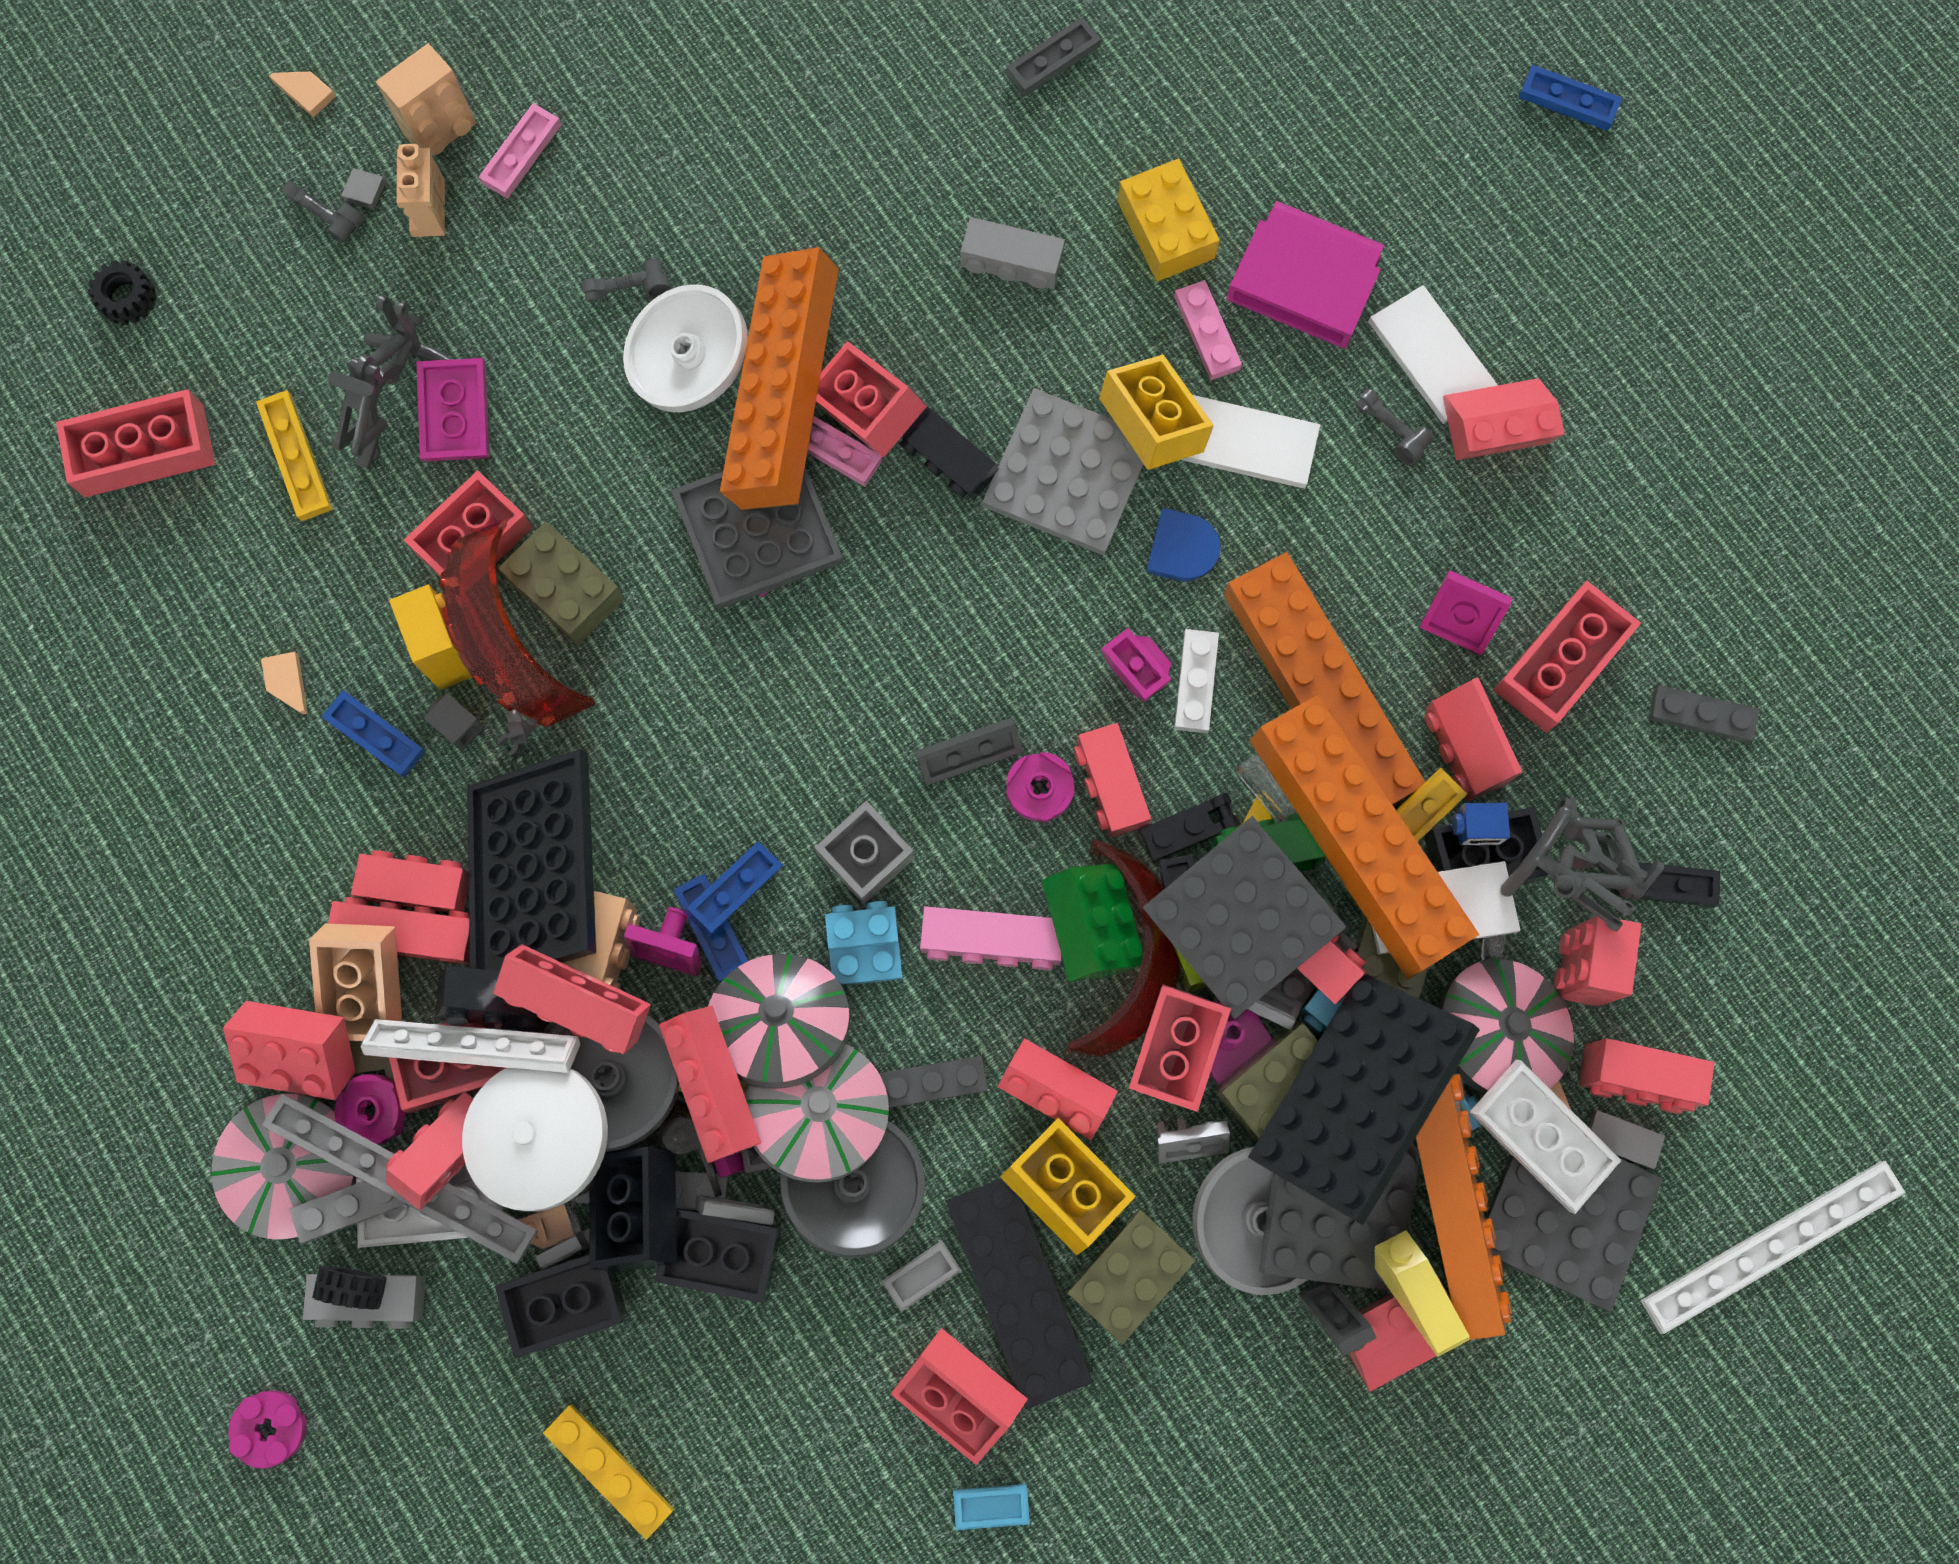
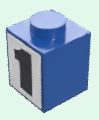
(1481, 824)

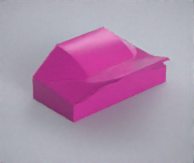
(1138, 664)

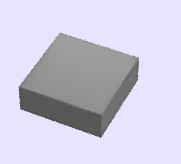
(363, 188)

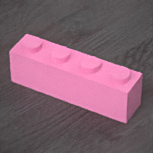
(989, 936)

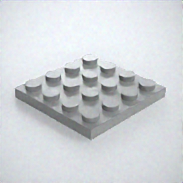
(1065, 473)

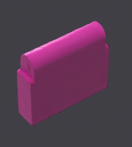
(1307, 274)

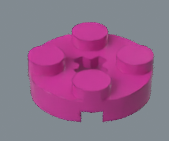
(1035, 768)
(361, 1091)
(247, 1440)

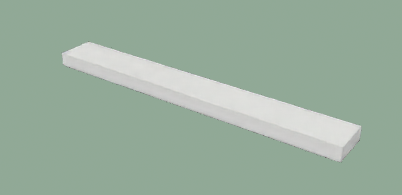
(1772, 1247)

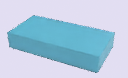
(991, 1507)

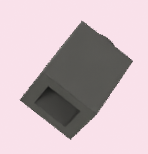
(453, 721)

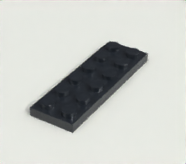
(1019, 1292)

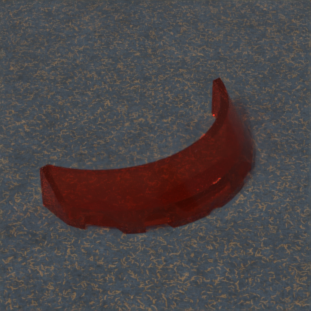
(488, 641)
(1158, 965)

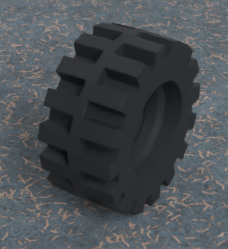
(113, 277)
(349, 1287)

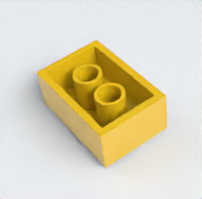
(1168, 220)
(1155, 411)
(427, 638)
(1068, 1187)

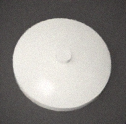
(685, 348)
(534, 1137)

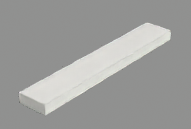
(471, 1045)

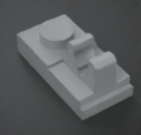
(1194, 1142)

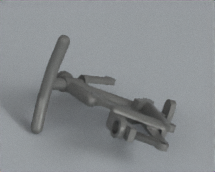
(367, 380)
(1621, 865)

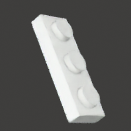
(1196, 681)

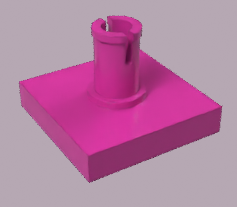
(1465, 612)
(665, 947)
(1239, 1043)

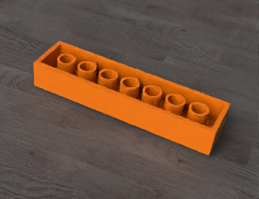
(779, 380)
(1311, 660)
(1363, 836)
(1459, 1217)

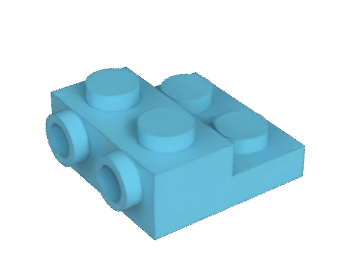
(864, 944)

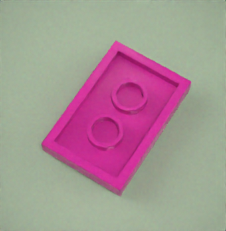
(452, 409)

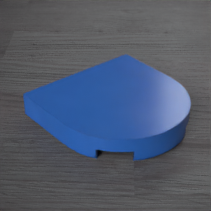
(1183, 547)

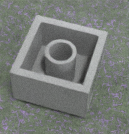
(865, 852)

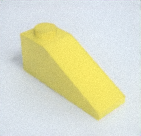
(1419, 1292)

